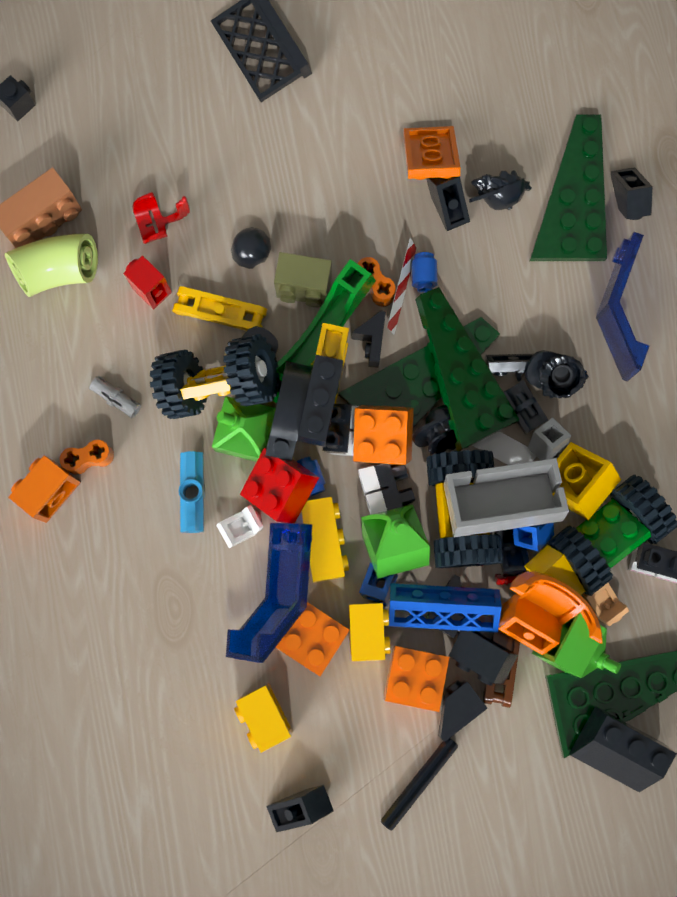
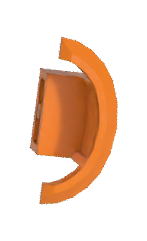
(541, 609)

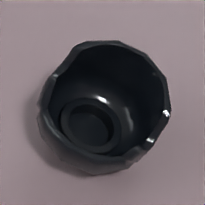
(250, 247)

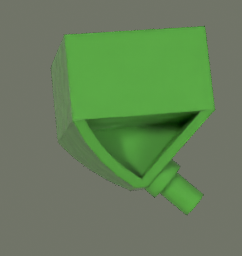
(243, 429)
(395, 541)
(578, 652)

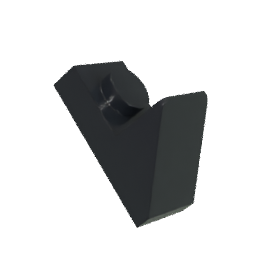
(372, 332)

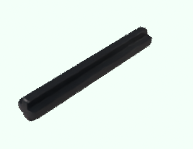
(419, 784)

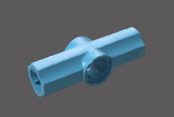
(191, 475)

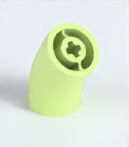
(54, 262)

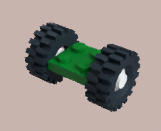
(614, 532)

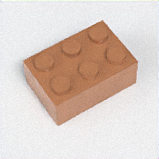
(38, 209)

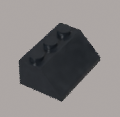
(622, 751)

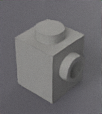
(549, 440)

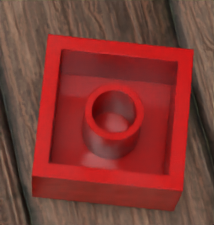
(279, 487)

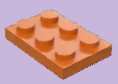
(431, 152)

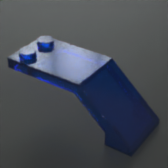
(625, 350)
(284, 594)

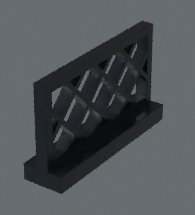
(281, 38)

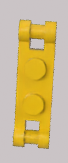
(218, 309)

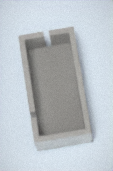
(505, 497)

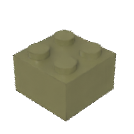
(302, 279)

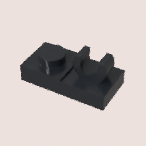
(505, 363)

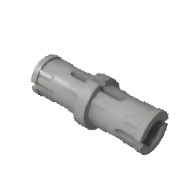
(115, 396)

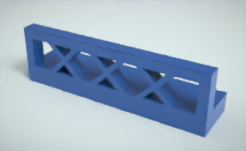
(444, 602)

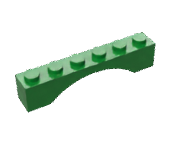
(339, 305)

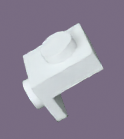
(240, 526)

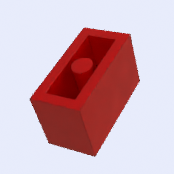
(147, 281)

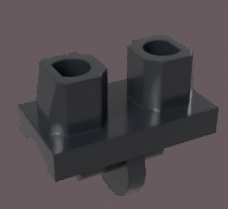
(526, 407)

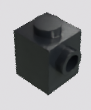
(15, 97)

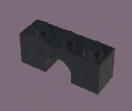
(320, 400)

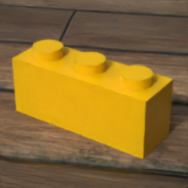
(325, 552)

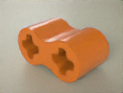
(381, 282)
(86, 457)

